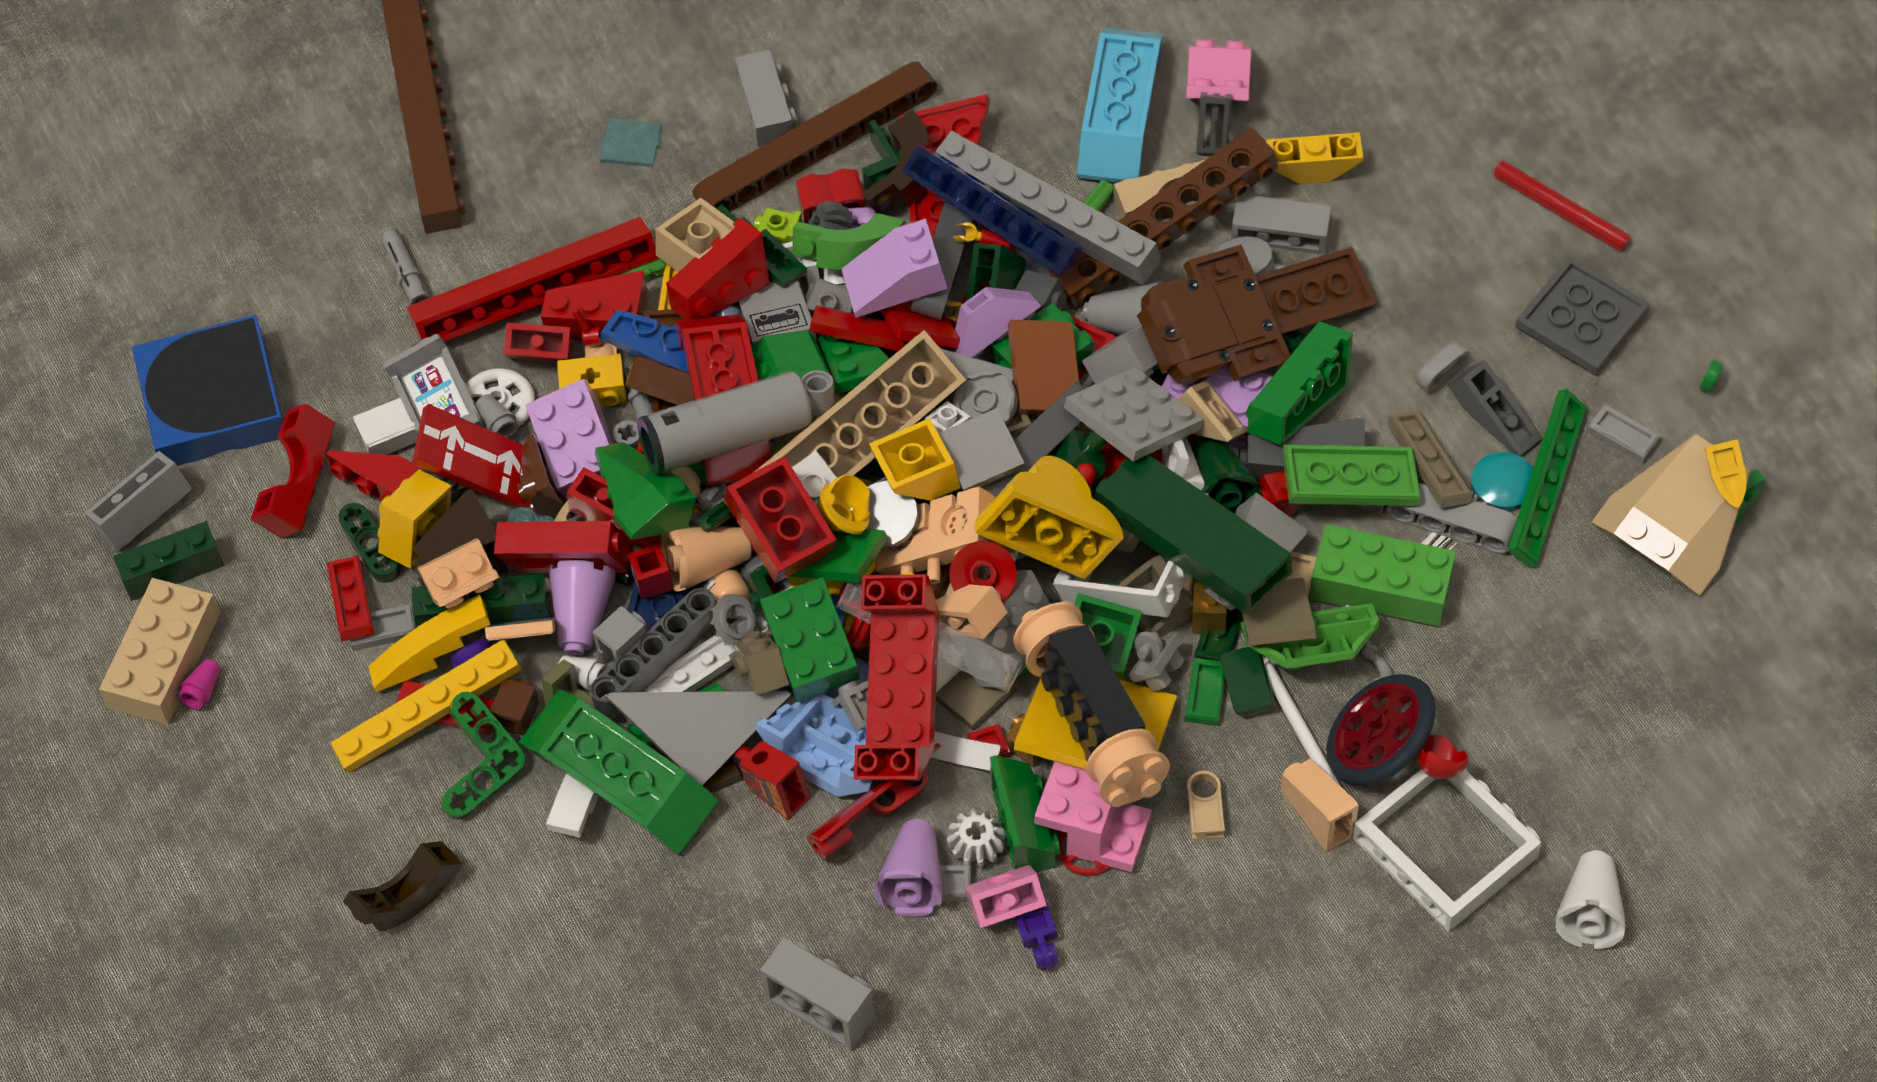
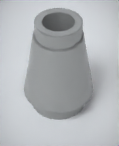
(496, 416)

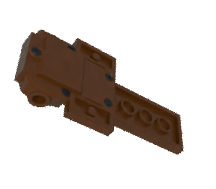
(1240, 318)

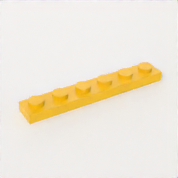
(424, 706)

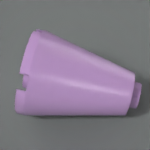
(579, 602)
(911, 872)

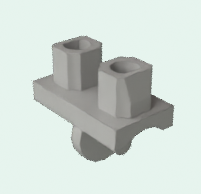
(1156, 659)

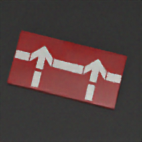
(469, 455)

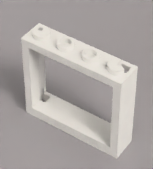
(1151, 602)
(1414, 880)

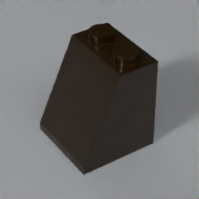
(458, 526)

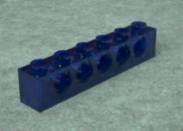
(992, 209)

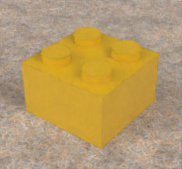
(410, 515)

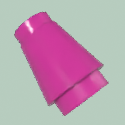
(199, 685)

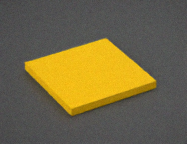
(1049, 734)

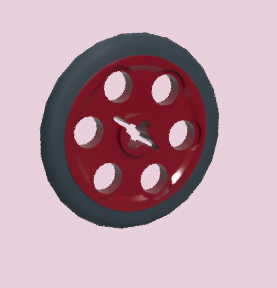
(1381, 730)

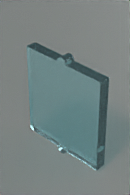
(630, 142)

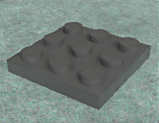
(1582, 314)

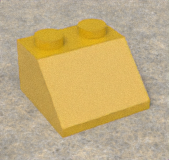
(916, 462)

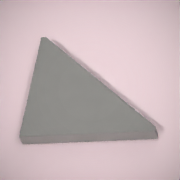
(698, 727)

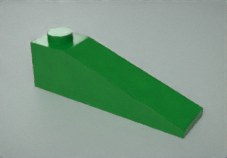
(642, 500)

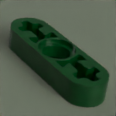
(368, 529)

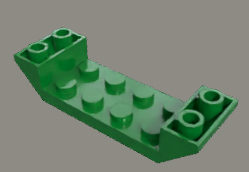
(620, 770)

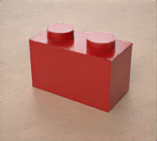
(538, 342)

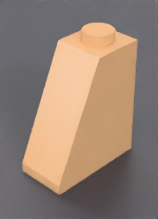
(1320, 803)

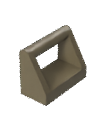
(1181, 611)

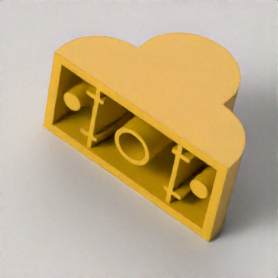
(1052, 518)

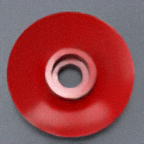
(986, 554)

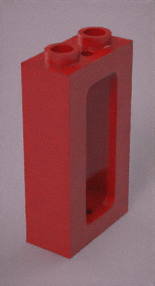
(537, 545)

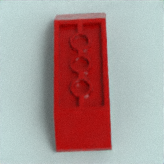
(720, 360)
(899, 677)

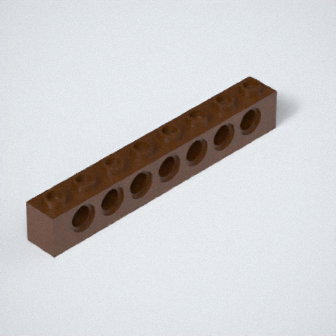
(1171, 202)

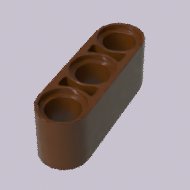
(660, 380)

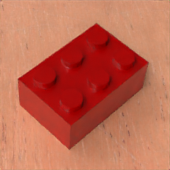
(780, 519)

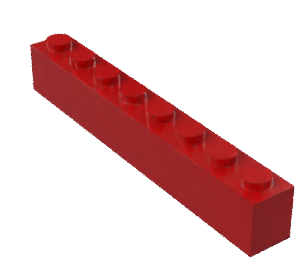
(525, 283)

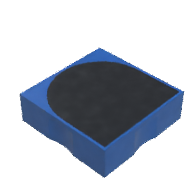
(209, 390)

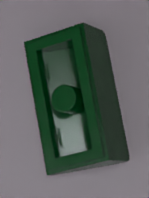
(1247, 682)

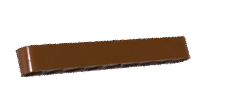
(817, 138)

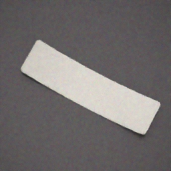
(964, 751)

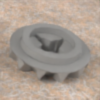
(737, 608)

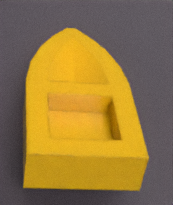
(1727, 471)

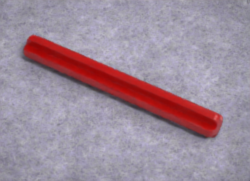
(1562, 205)

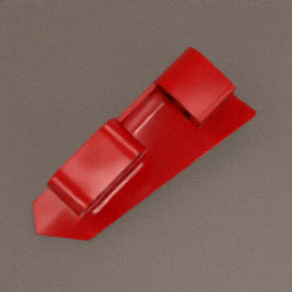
(835, 833)

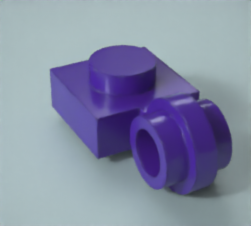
(1037, 928)

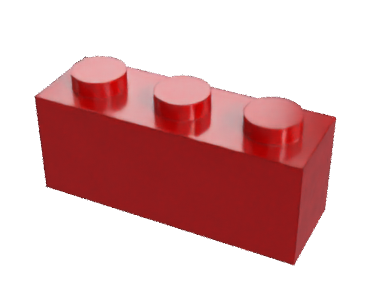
(590, 500)

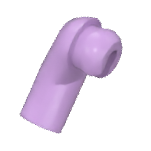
(861, 215)

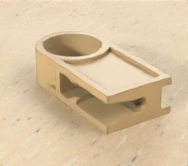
(1205, 813)

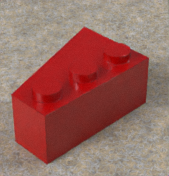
(721, 276)
(595, 300)

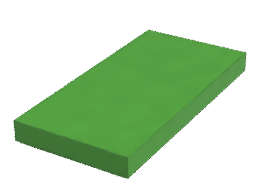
(1351, 475)

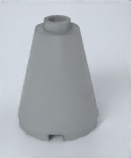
(1116, 310)

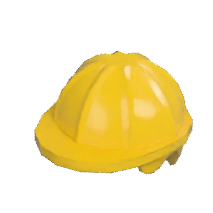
(845, 504)

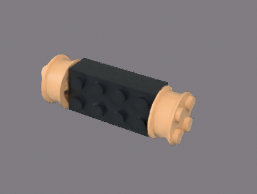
(1093, 702)

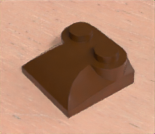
(537, 482)

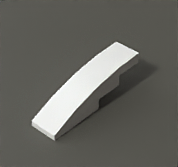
(571, 808)

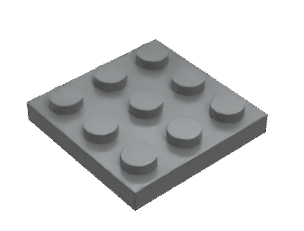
(1133, 413)

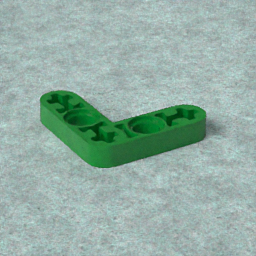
(491, 751)

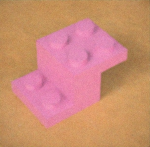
(1219, 69)
(1092, 826)

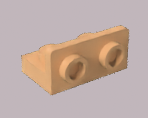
(458, 574)

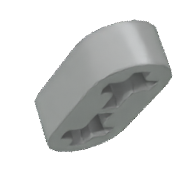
(1442, 366)

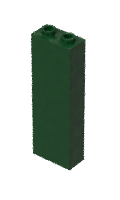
(1195, 532)

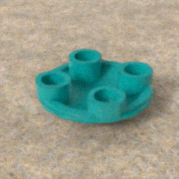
(1501, 479)

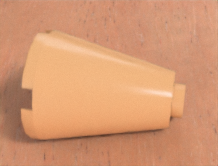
(701, 555)

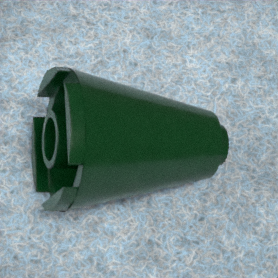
(1223, 473)

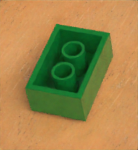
(809, 639)

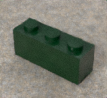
(169, 559)

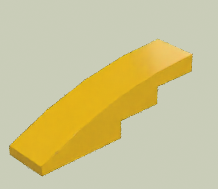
(419, 648)

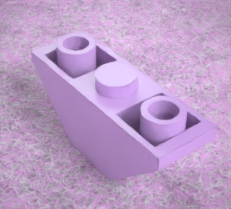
(987, 318)

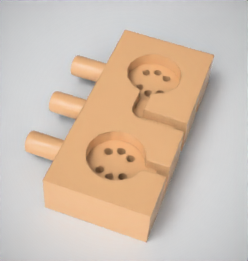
(940, 534)

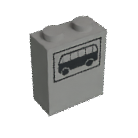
(775, 311)

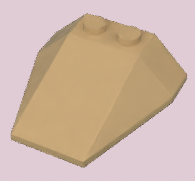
(1674, 516)

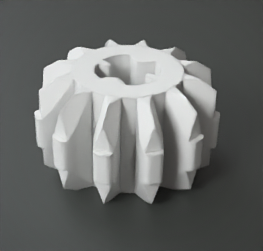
(976, 826)

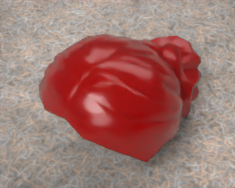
(1440, 758)

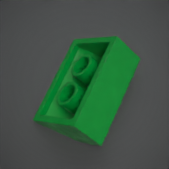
(786, 353)
(1017, 800)

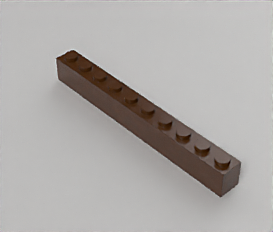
(422, 115)

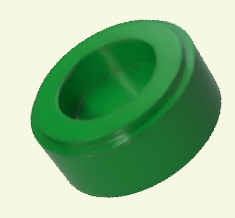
(1711, 375)

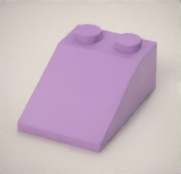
(894, 270)

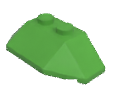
(1338, 638)

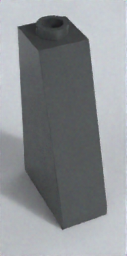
(1266, 457)

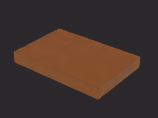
(1041, 362)

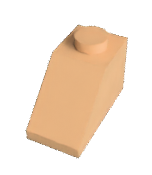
(972, 610)

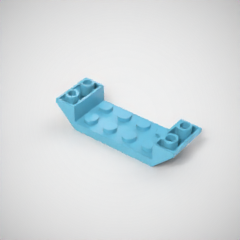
(1118, 104)

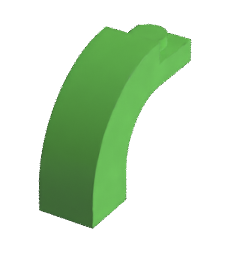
(837, 248)

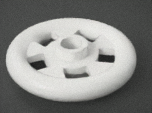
(505, 379)

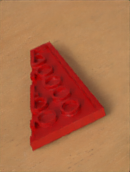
(962, 117)

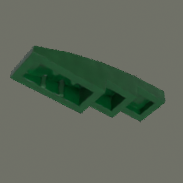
(781, 264)

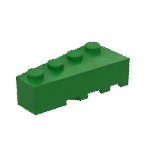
(1303, 384)

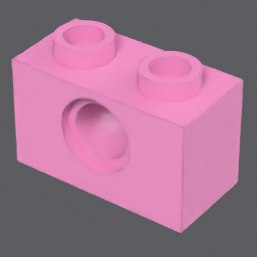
(1005, 896)

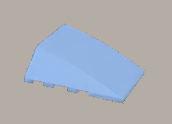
(819, 739)

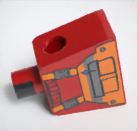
(773, 777)

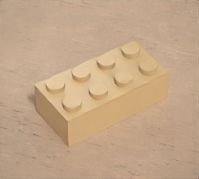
(159, 650)

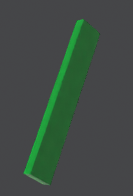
(1547, 478)

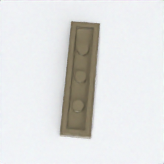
(1430, 459)

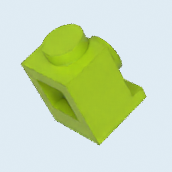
(778, 223)

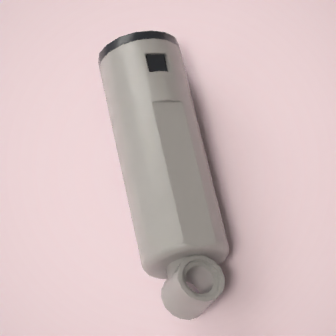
(733, 419)

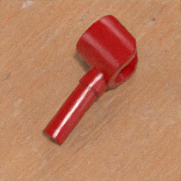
(590, 335)

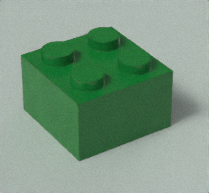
(1113, 628)

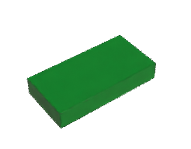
(1205, 692)

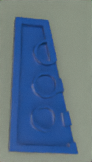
(644, 337)

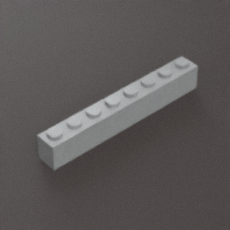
(1094, 231)

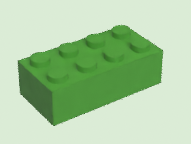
(1391, 573)

